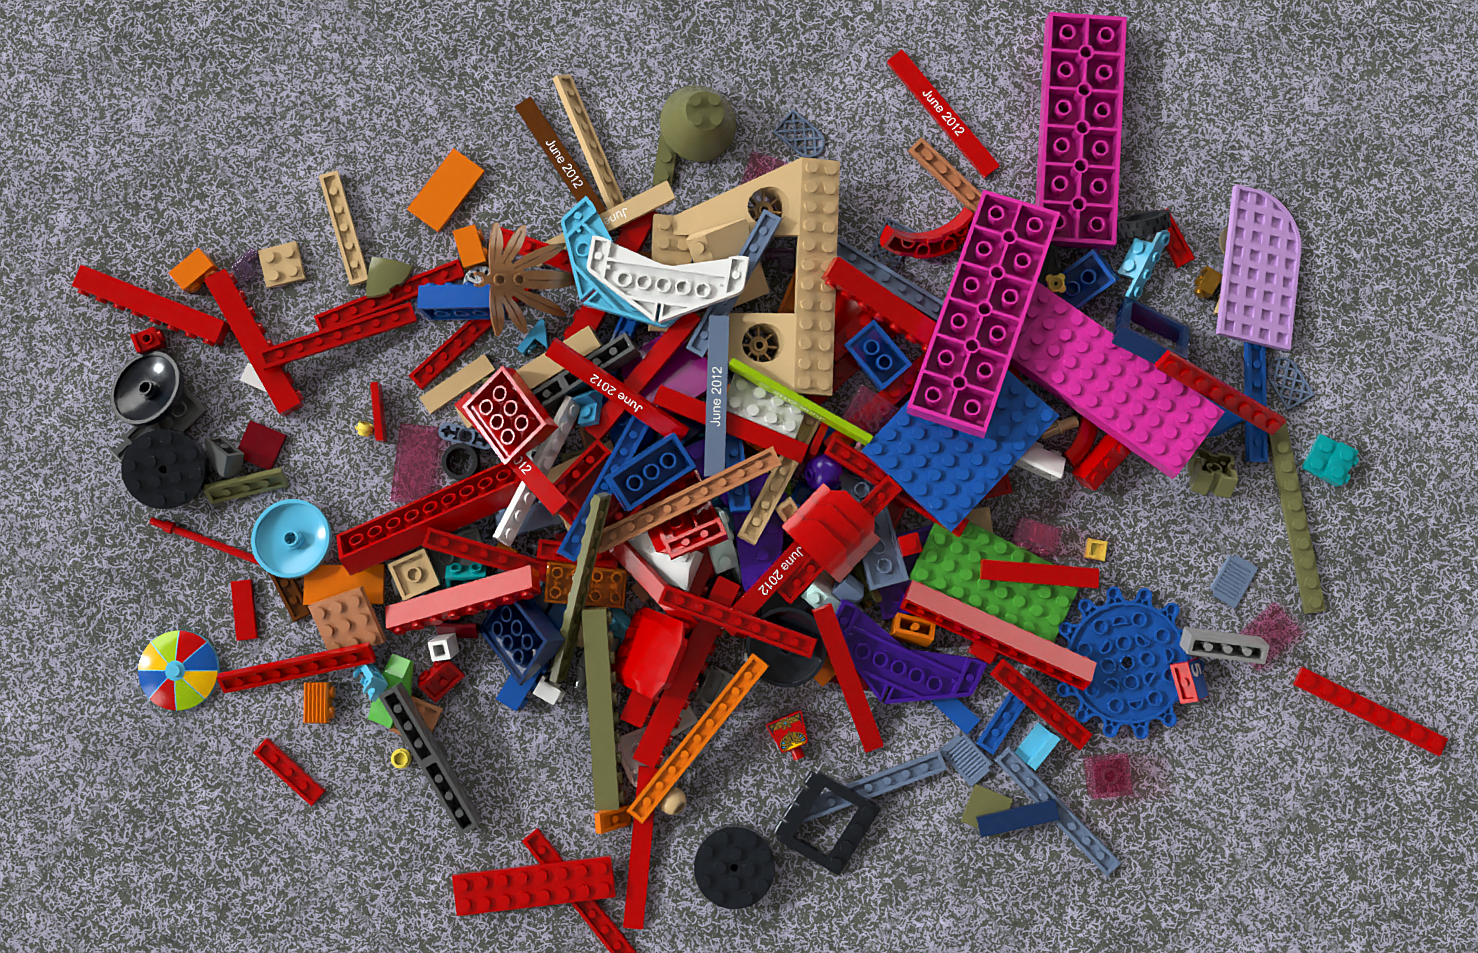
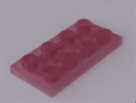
(869, 411)

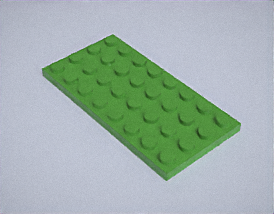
(954, 569)

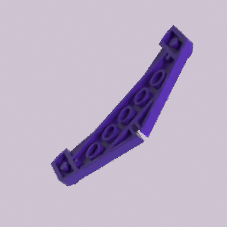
(752, 558)
(908, 672)

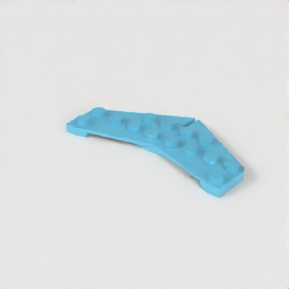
(578, 229)

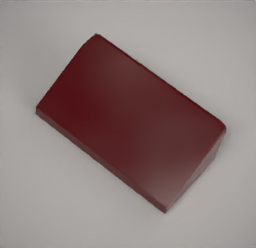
(462, 630)

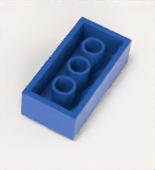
(454, 301)
(649, 471)

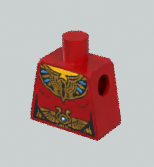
(789, 733)

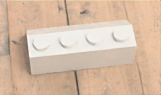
(1043, 462)
(676, 572)

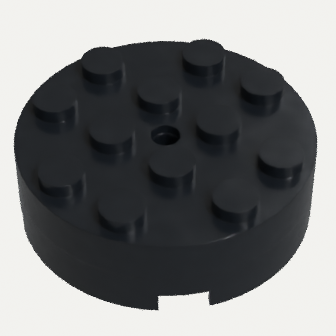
(145, 472)
(740, 885)

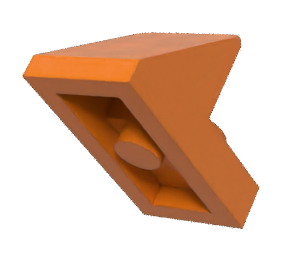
(612, 819)

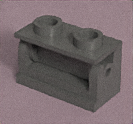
(715, 681)

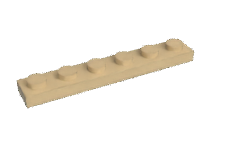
(344, 227)

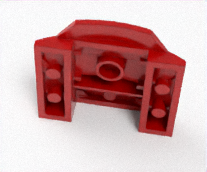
(689, 530)
(833, 530)

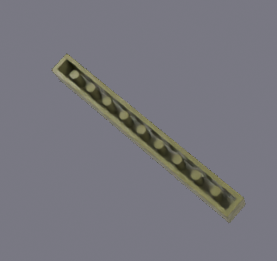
(601, 708)

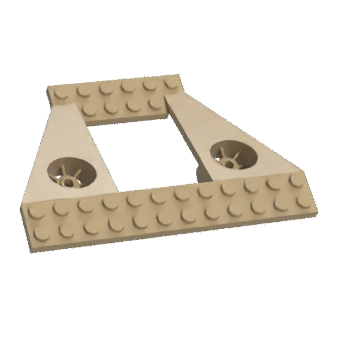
(808, 204)

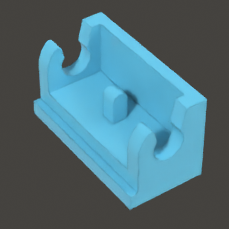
(373, 680)

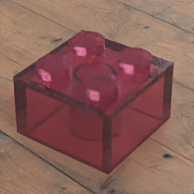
(1035, 536)
(1107, 775)

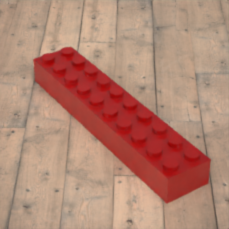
(442, 510)

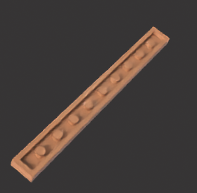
(688, 499)

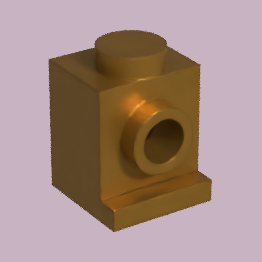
(1207, 282)

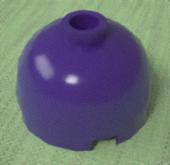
(823, 470)

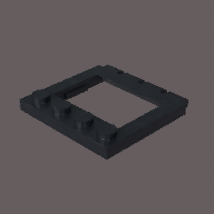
(851, 835)

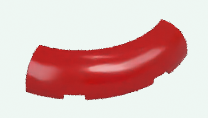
(930, 243)
(1081, 443)

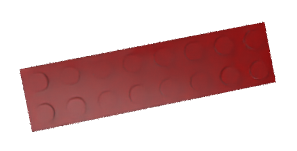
(534, 885)

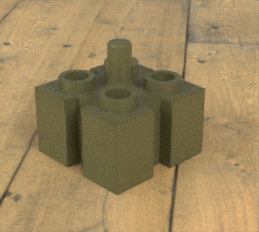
(1212, 473)

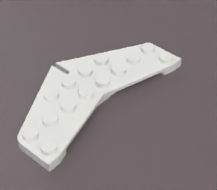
(674, 288)

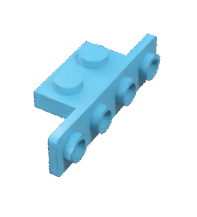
(1141, 261)

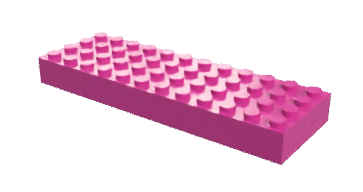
(1081, 127)
(983, 313)
(1111, 385)

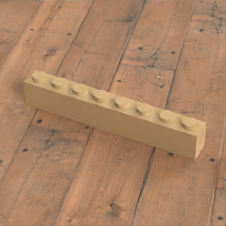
(544, 369)

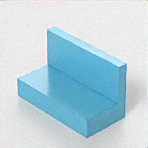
(1037, 746)

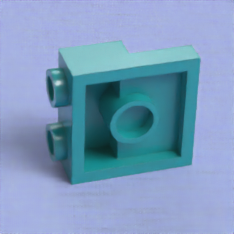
(1330, 460)
(460, 574)

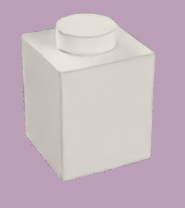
(443, 647)

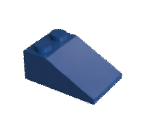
(1087, 278)
(877, 355)

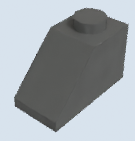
(224, 456)

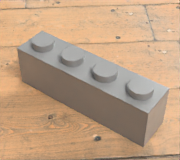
(1224, 645)

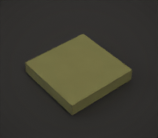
(983, 802)

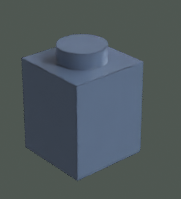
(849, 589)

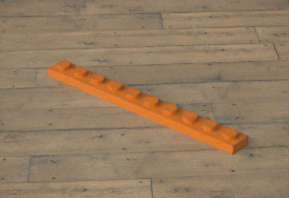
(697, 737)

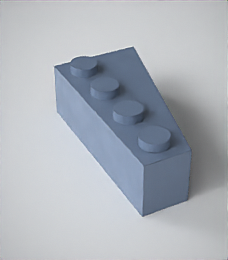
(536, 519)

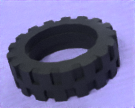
(1143, 223)

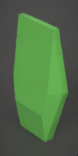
(396, 670)

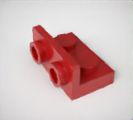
(439, 679)

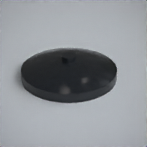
(147, 389)
(785, 667)

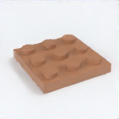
(347, 620)

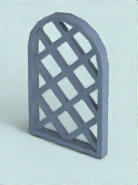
(813, 129)
(900, 226)
(1304, 383)

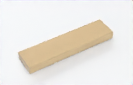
(457, 384)

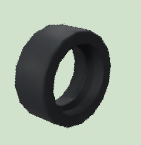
(445, 462)

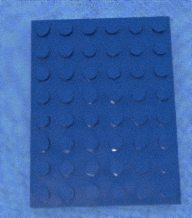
(953, 469)

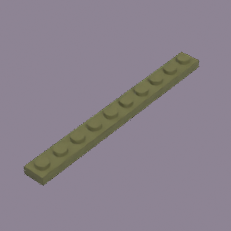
(1296, 521)
(580, 586)

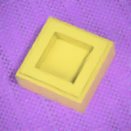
(1096, 549)

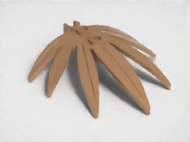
(511, 279)

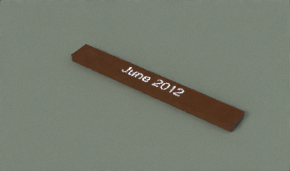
(557, 153)

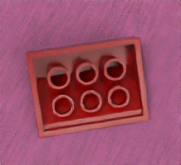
(848, 322)
(509, 415)

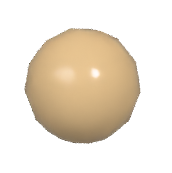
(673, 801)

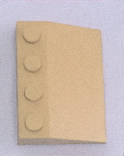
(725, 242)

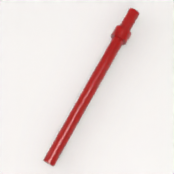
(170, 527)

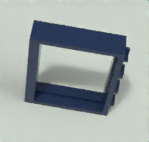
(1154, 321)

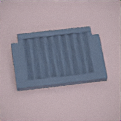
(1233, 580)
(966, 758)

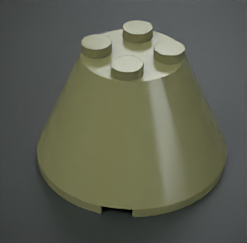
(698, 123)

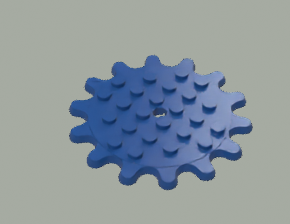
(1150, 641)

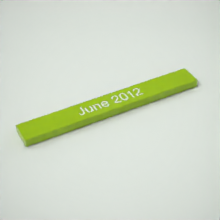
(799, 402)

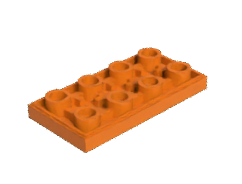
(446, 190)
(334, 579)
(605, 588)

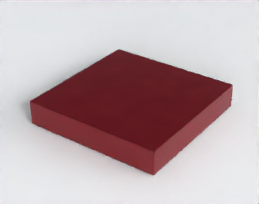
(261, 445)

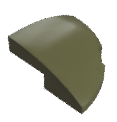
(385, 275)

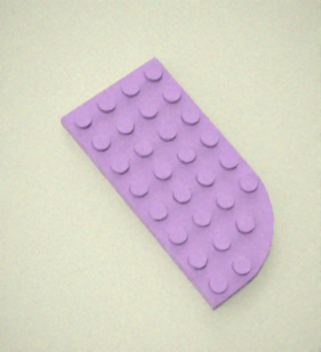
(1259, 271)

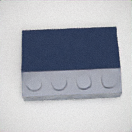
(521, 637)

